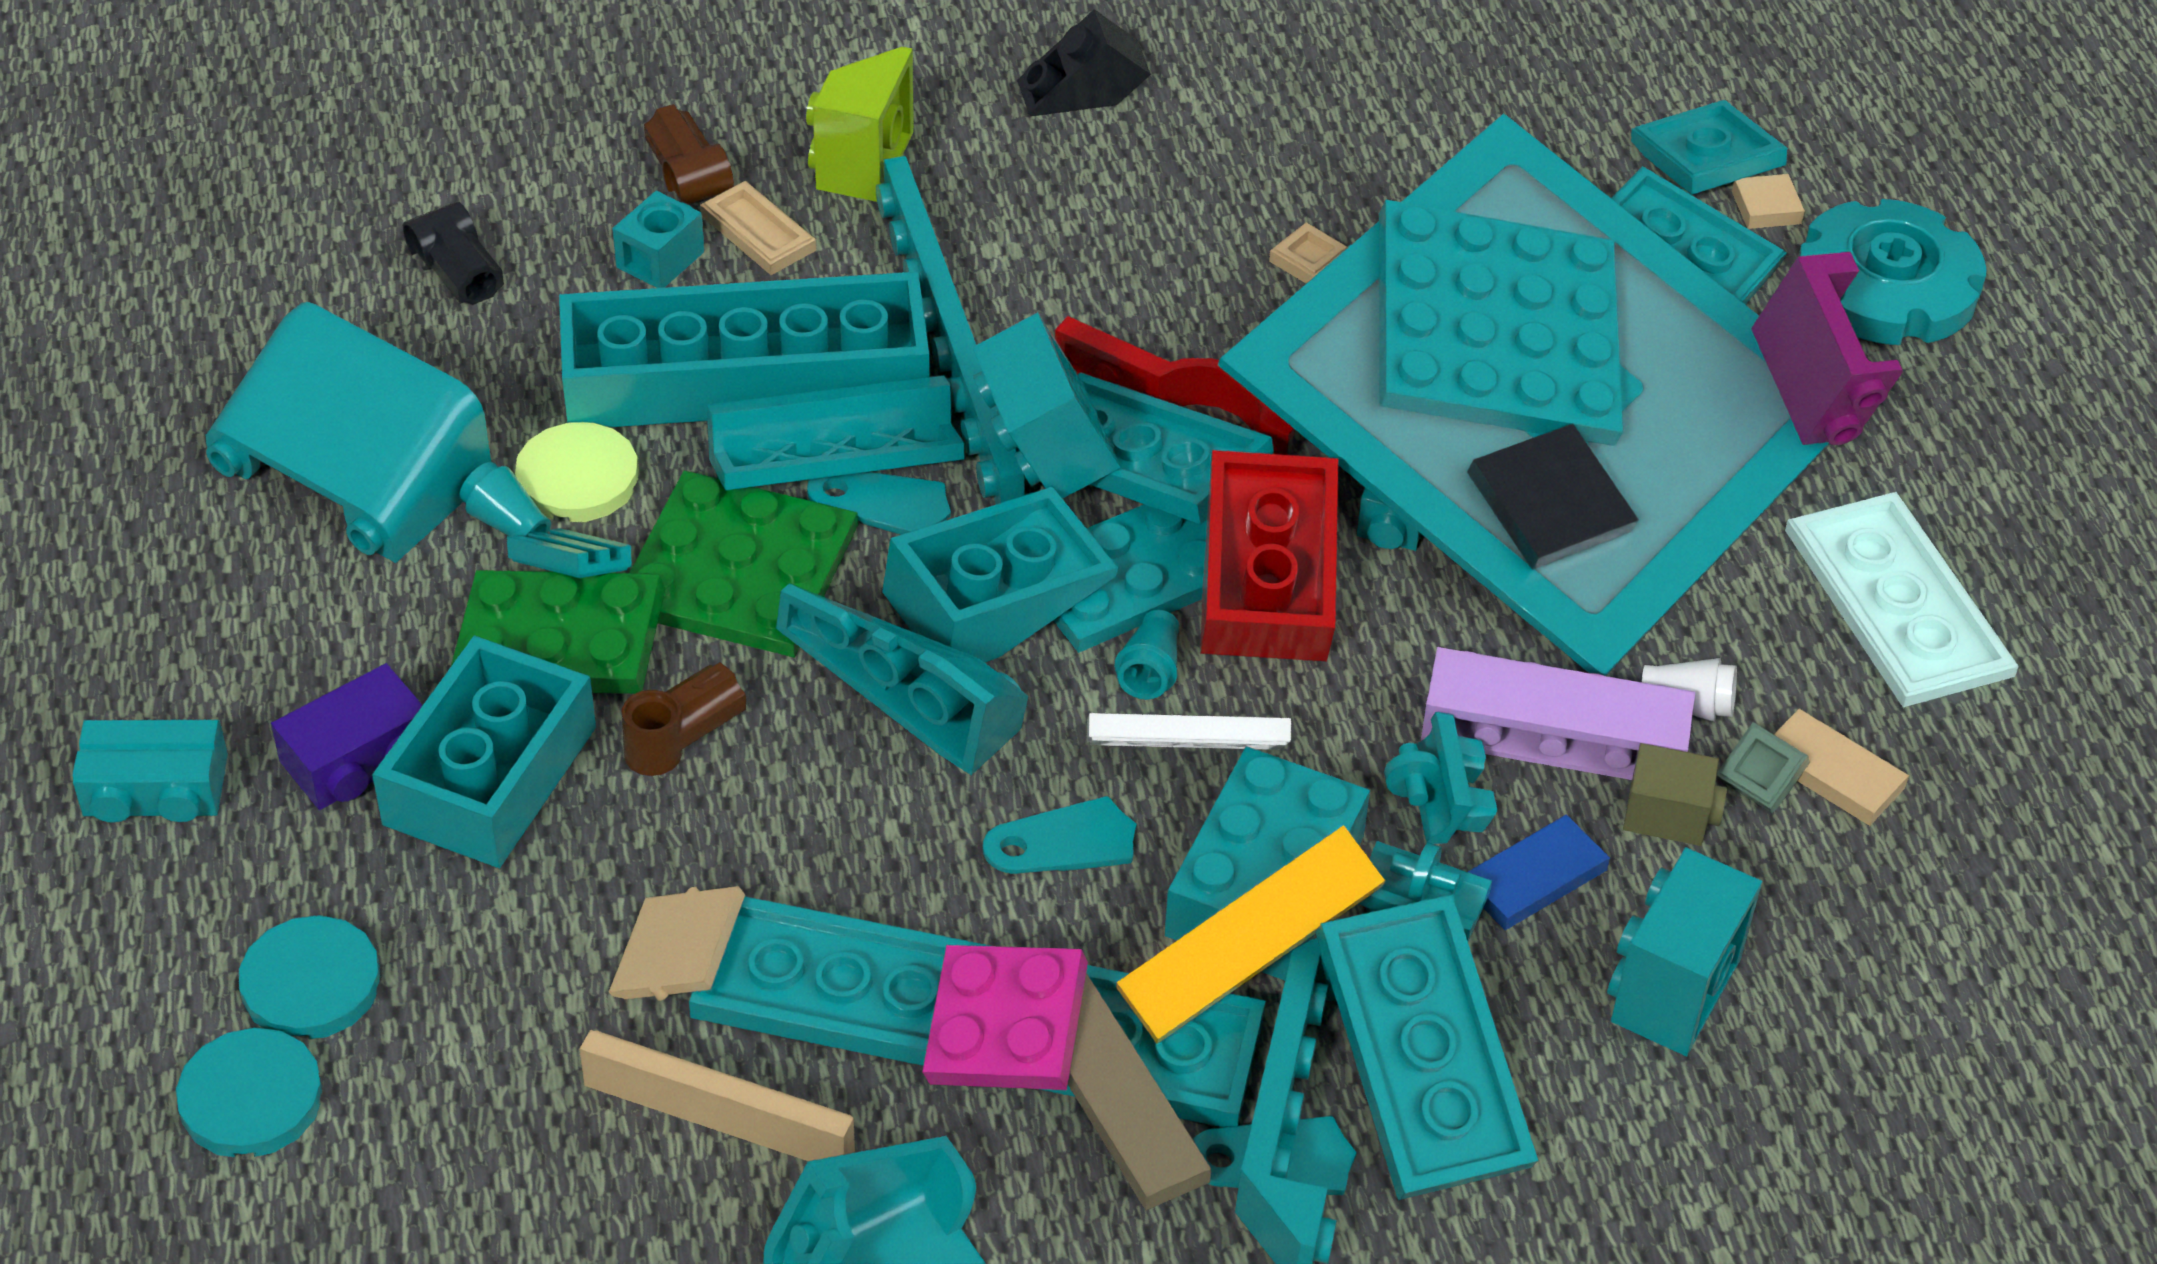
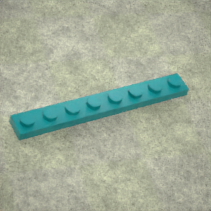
(953, 342)

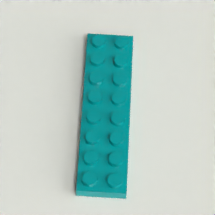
(877, 991)

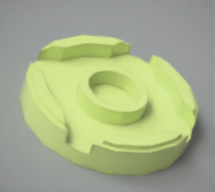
(578, 471)

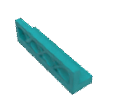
(832, 432)

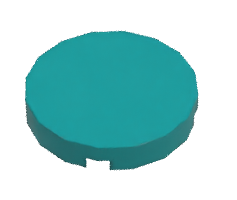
(309, 977)
(249, 1092)

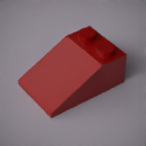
(1270, 556)

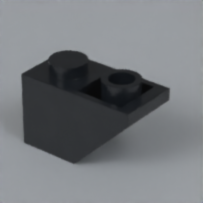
(1085, 70)

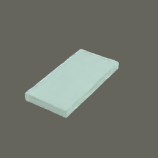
(1901, 599)

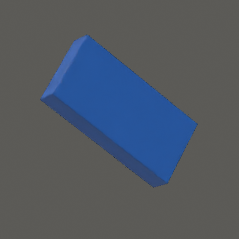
(1540, 871)

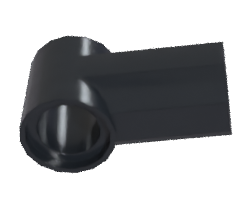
(452, 248)

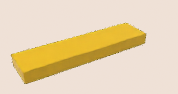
(1250, 934)

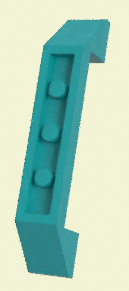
(1277, 1210)

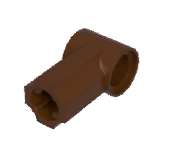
(687, 160)
(664, 723)

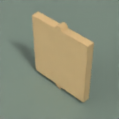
(677, 943)

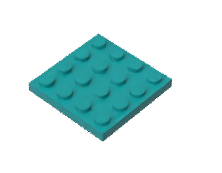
(1498, 322)

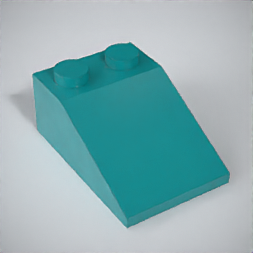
(994, 573)

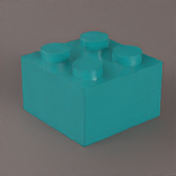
(1042, 408)
(1682, 950)

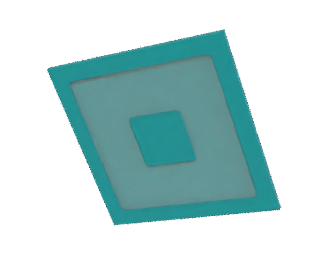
(1699, 409)

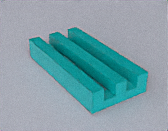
(569, 553)

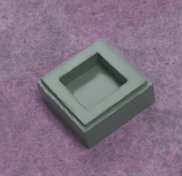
(1763, 767)

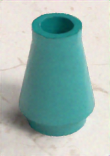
(501, 501)
(1149, 659)

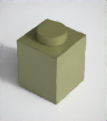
(1674, 795)

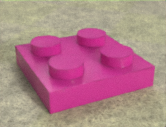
(1005, 1017)

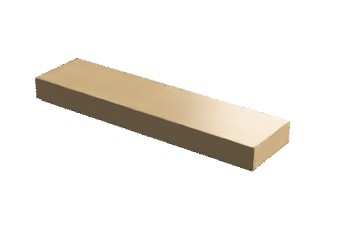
(714, 1099)

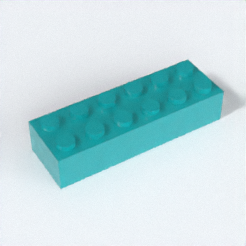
(678, 348)

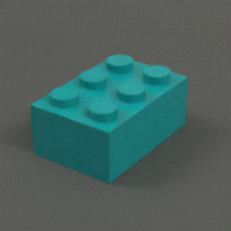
(485, 751)
(1255, 828)

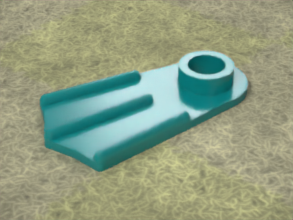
(885, 500)
(1064, 839)
(1317, 1157)

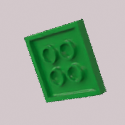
(734, 553)

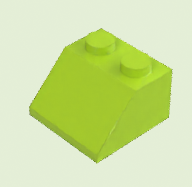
(860, 121)

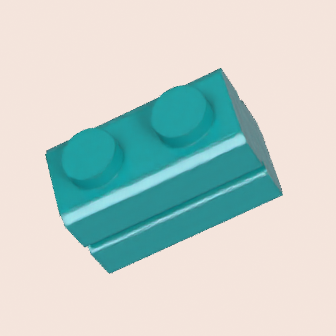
(150, 769)

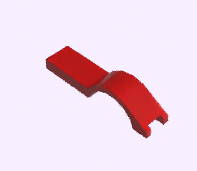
(1178, 382)

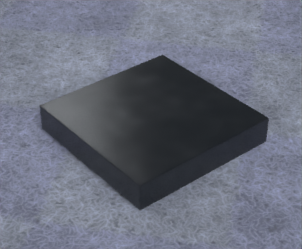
(1552, 496)

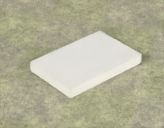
(1188, 731)

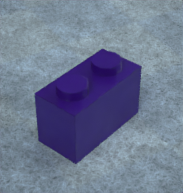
(344, 735)

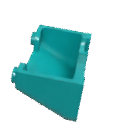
(355, 427)
(879, 1209)

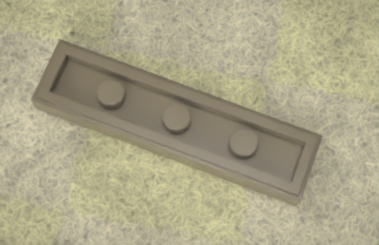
(1131, 1108)

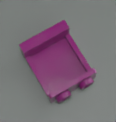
(1817, 354)

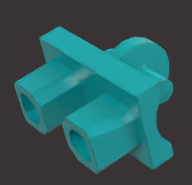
(1437, 778)
(1423, 877)

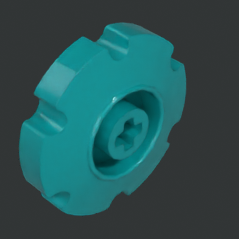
(1911, 269)

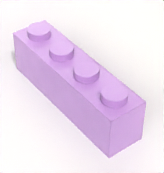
(1556, 712)

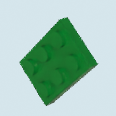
(583, 624)

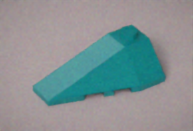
(925, 686)

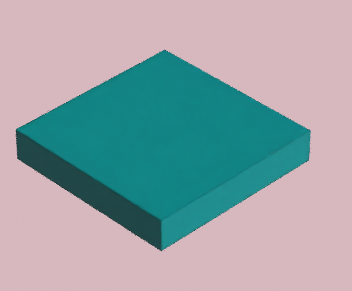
(1708, 146)

